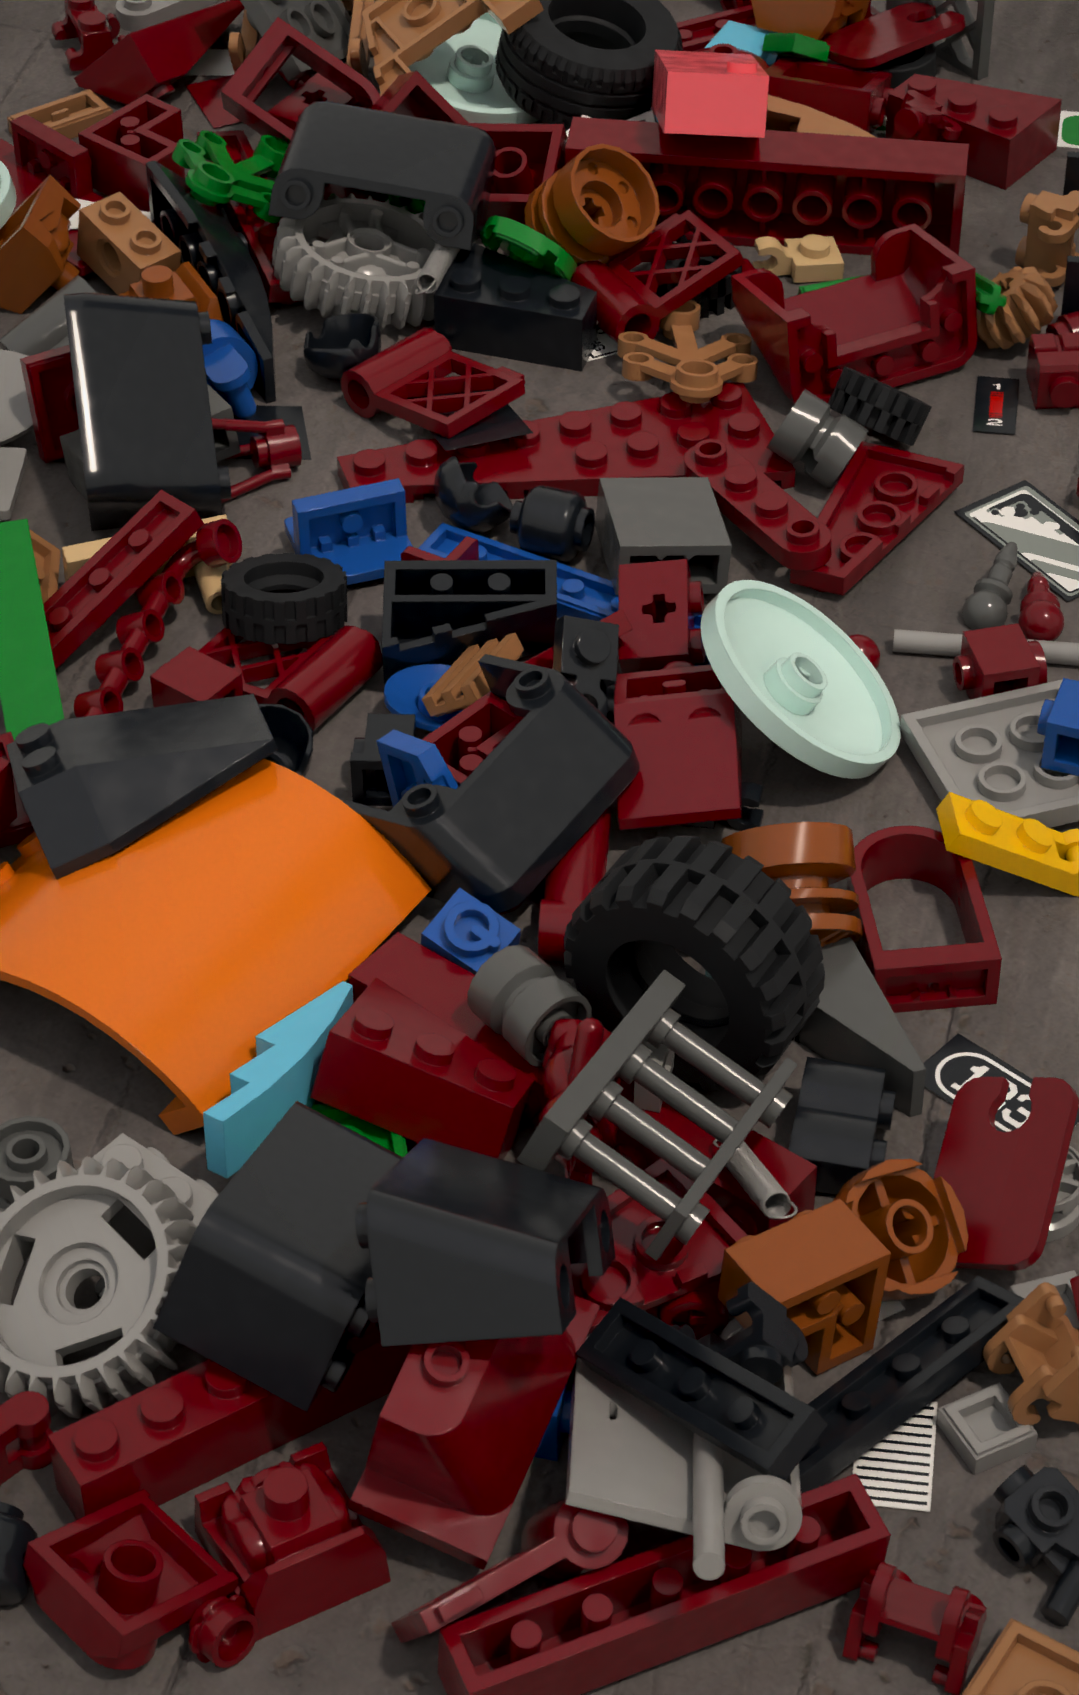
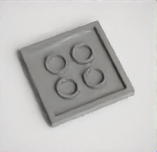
(994, 754)

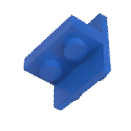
(352, 528)

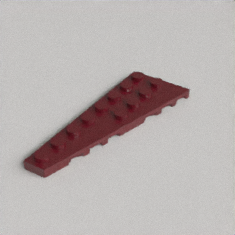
(582, 446)

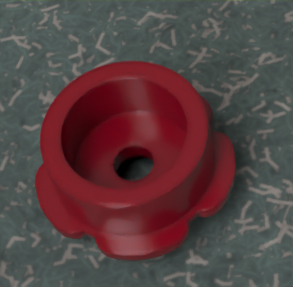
(223, 1631)

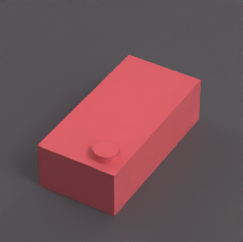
(710, 93)

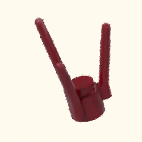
(275, 449)

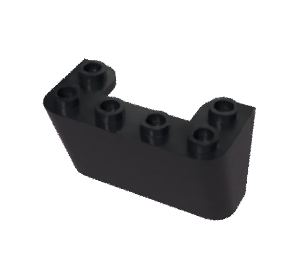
(477, 1247)

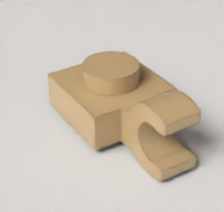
(804, 258)

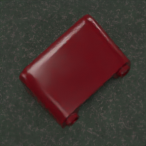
(893, 325)

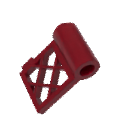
(629, 298)
(419, 369)
(308, 682)
(554, 1544)

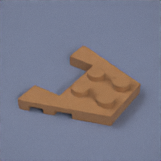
(411, 29)

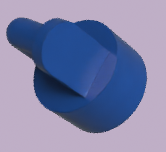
(231, 368)

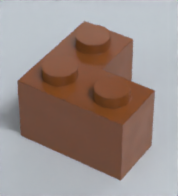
(823, 1272)

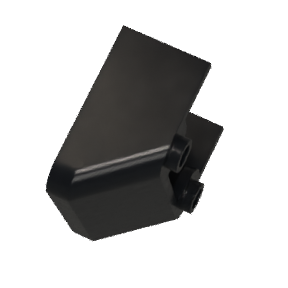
(522, 801)

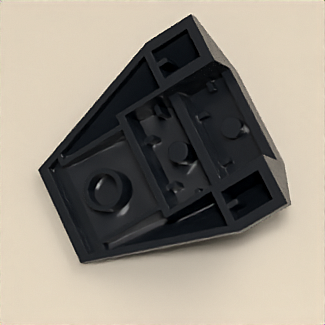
(121, 774)

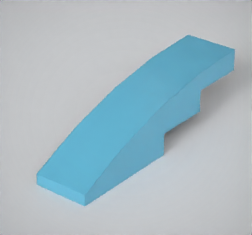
(272, 1081)

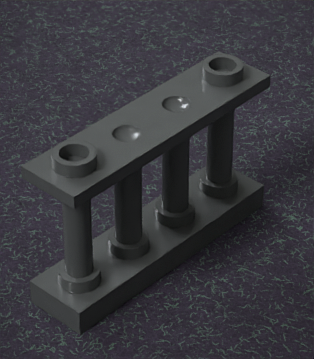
(598, 1095)

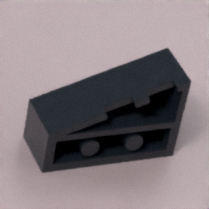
(515, 311)
(452, 604)

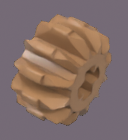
(1027, 309)

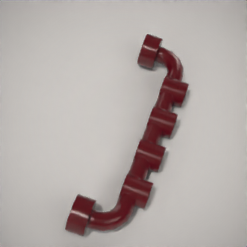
(216, 545)

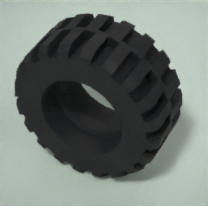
(724, 919)

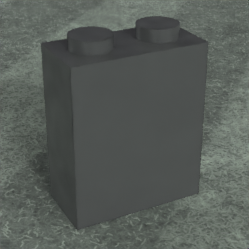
(663, 522)

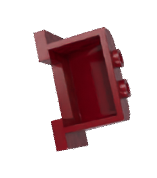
(465, 1435)

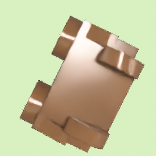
(1050, 233)
(1044, 1353)

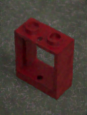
(837, 90)

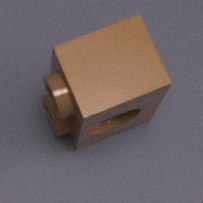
(122, 242)

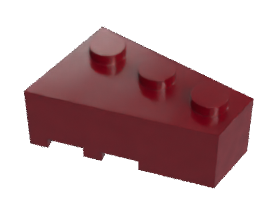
(1003, 127)

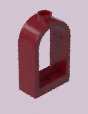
(266, 61)
(936, 974)

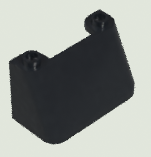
(390, 155)
(143, 405)

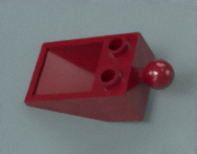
(685, 745)

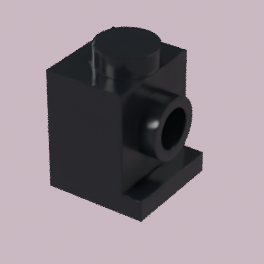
(367, 772)

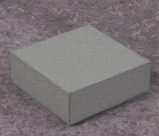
(985, 1430)

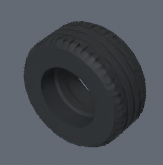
(586, 59)

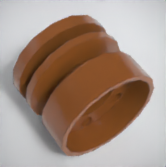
(595, 204)
(808, 861)

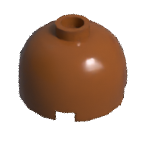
(914, 1220)

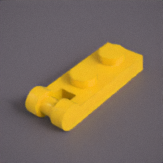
(1010, 842)

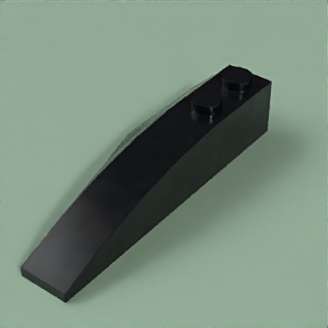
(221, 261)

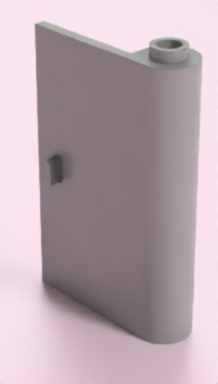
(644, 1467)

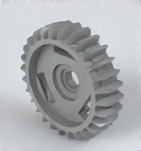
(356, 260)
(71, 1238)

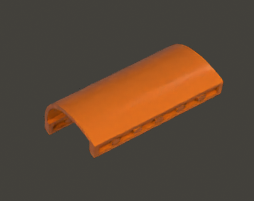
(208, 926)

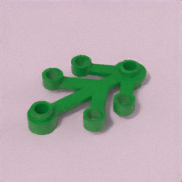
(228, 181)

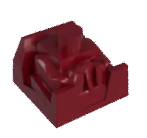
(290, 1540)

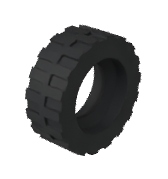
(284, 598)

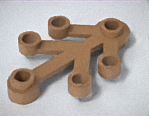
(695, 374)

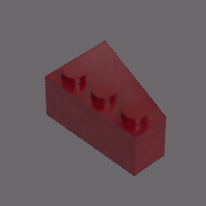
(420, 1076)

